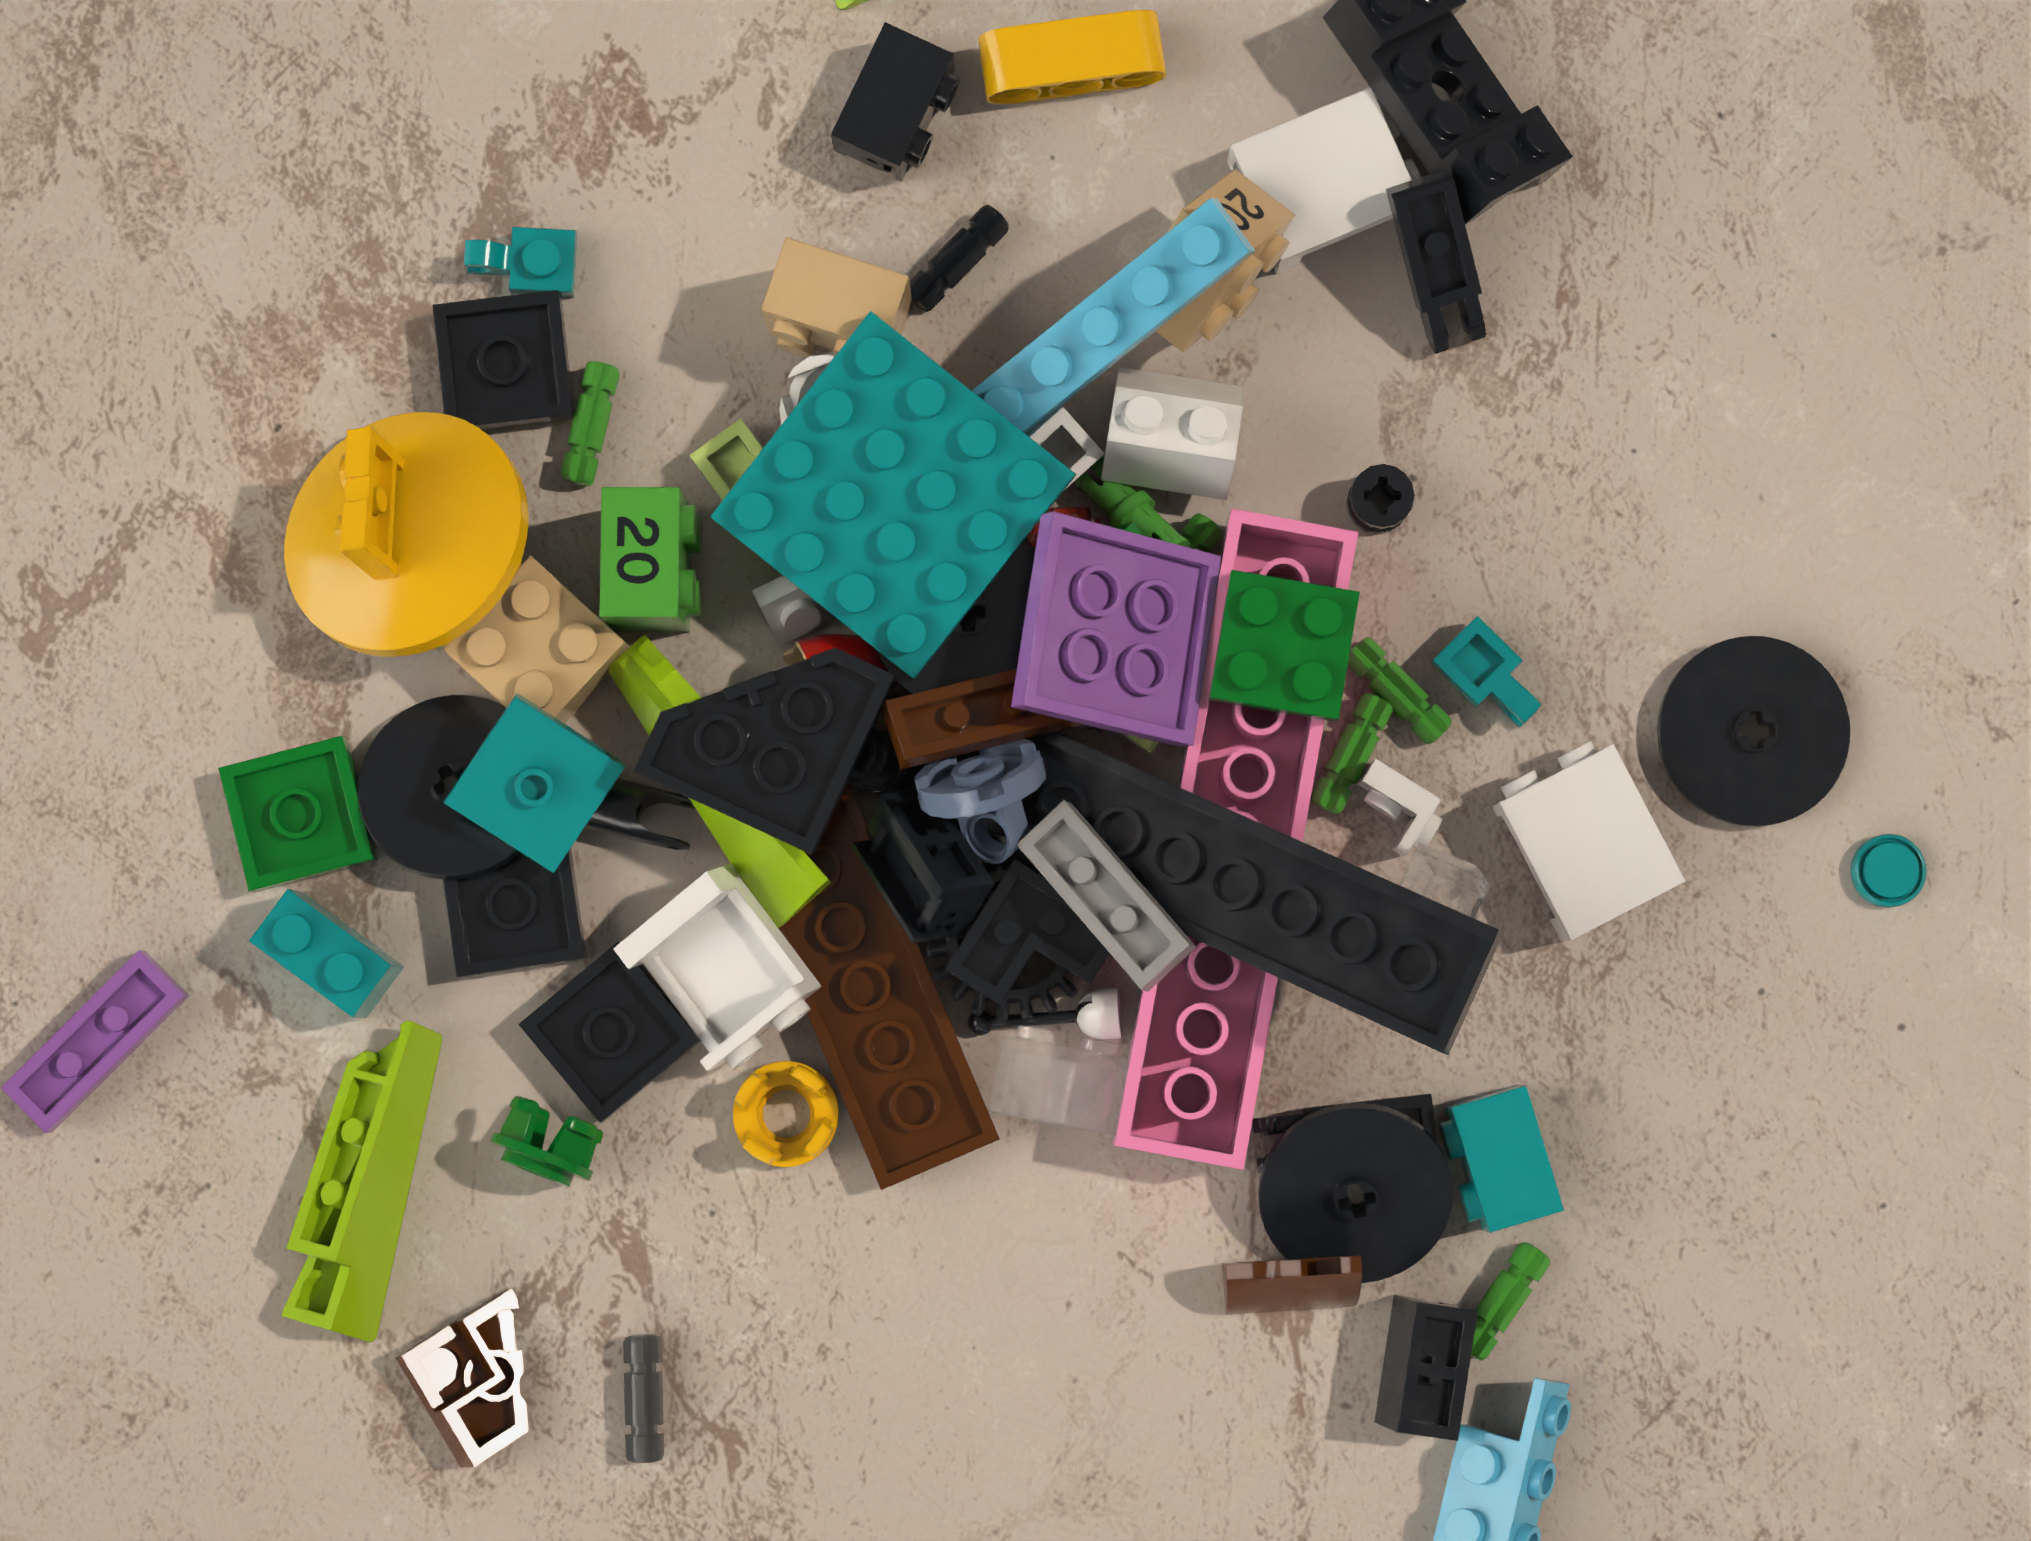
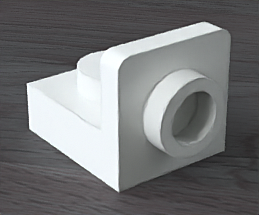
(1395, 794)

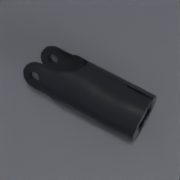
(624, 805)

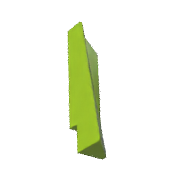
(773, 870)
(362, 1186)

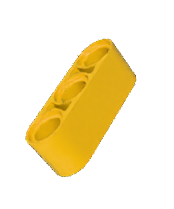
(1072, 57)

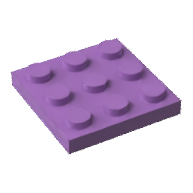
(1116, 630)

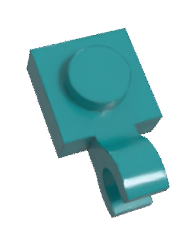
(535, 260)
(1481, 666)

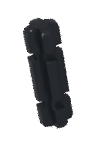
(957, 257)

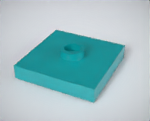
(534, 783)

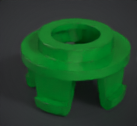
(524, 1138)

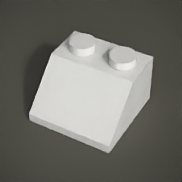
(1173, 433)

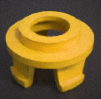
(749, 1112)

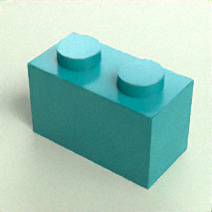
(326, 953)
(1501, 1159)

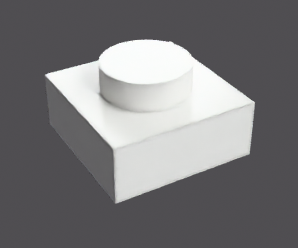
(790, 610)

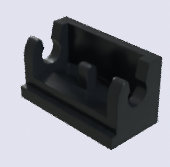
(1425, 1368)

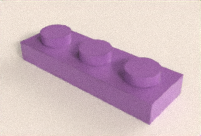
(95, 1041)

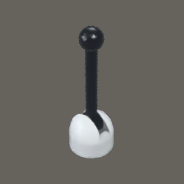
(1096, 1015)

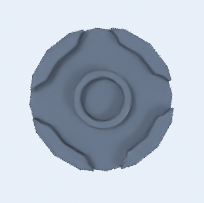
(982, 788)

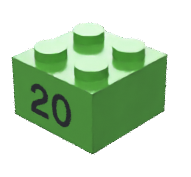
(648, 559)

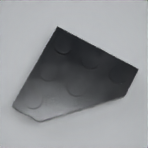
(773, 744)

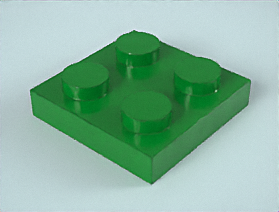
(1284, 645)
(297, 814)

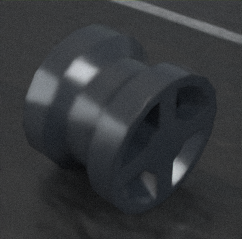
(1378, 511)

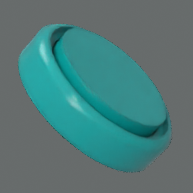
(1888, 870)

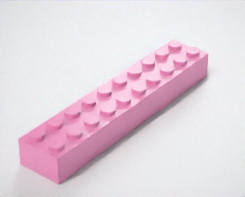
(1209, 1019)

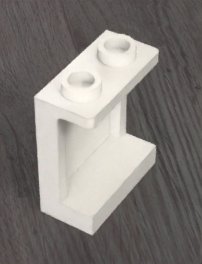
(1327, 171)
(1588, 840)
(723, 966)

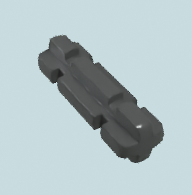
(643, 1398)

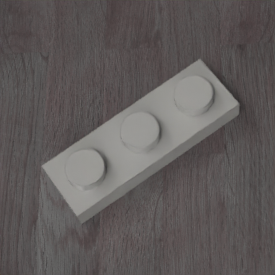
(1106, 896)

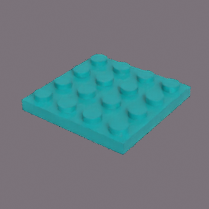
(893, 495)

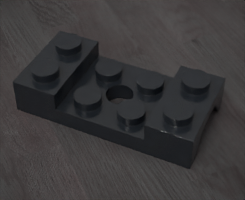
(1475, 134)

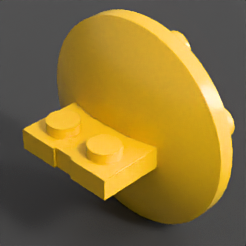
(406, 534)

